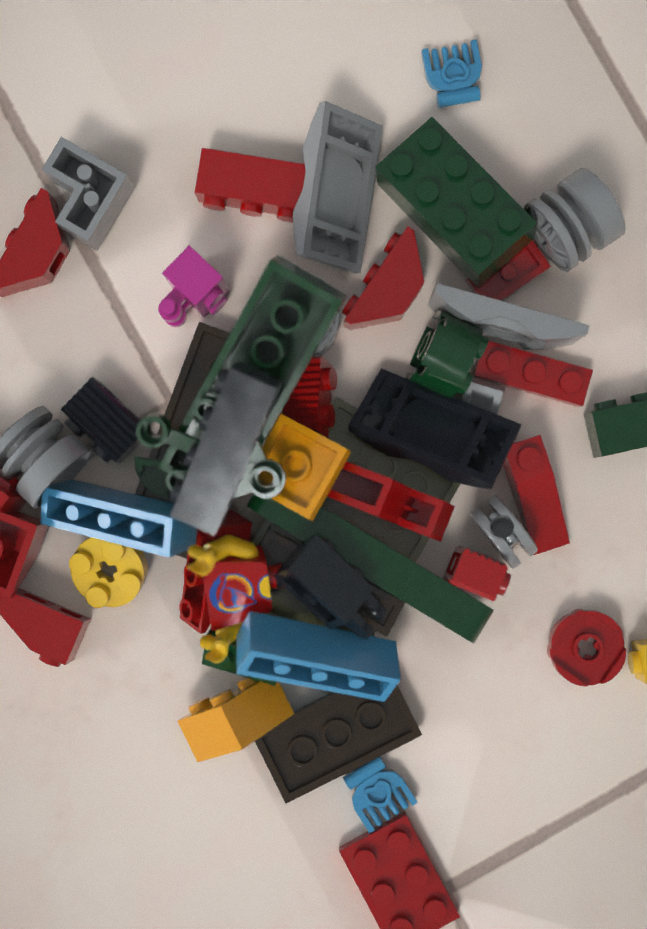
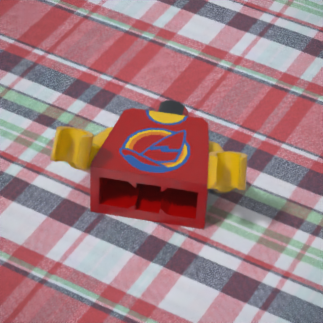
(234, 585)

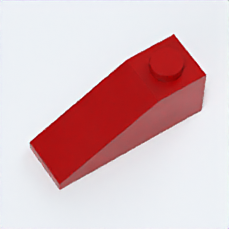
(536, 494)
(45, 626)

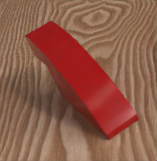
(391, 501)

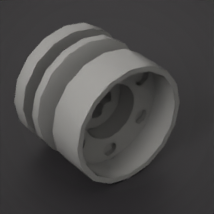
(576, 219)
(32, 449)

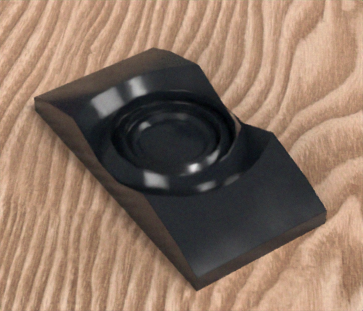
(434, 430)

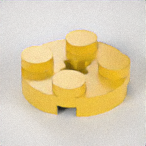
(100, 588)

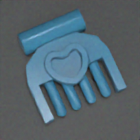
(456, 77)
(374, 789)

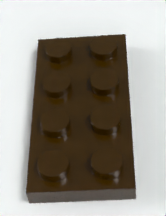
(333, 739)

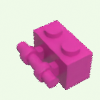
(194, 285)

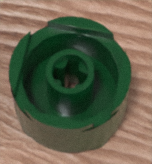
(447, 355)

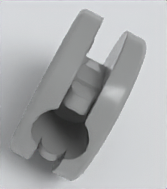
(504, 531)

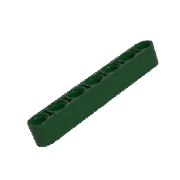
(385, 568)

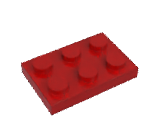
(398, 877)

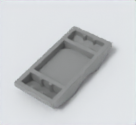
(337, 187)
(506, 320)

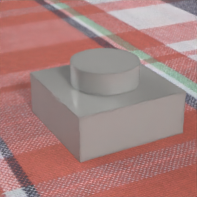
(484, 395)

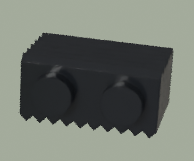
(104, 420)

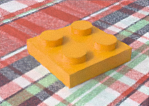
(309, 465)

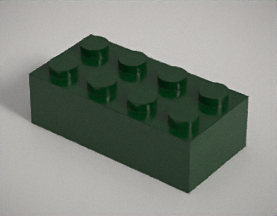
(455, 202)

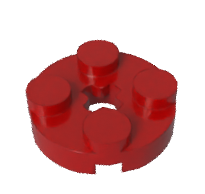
(608, 642)

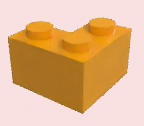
(234, 719)

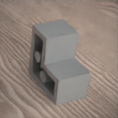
(96, 190)

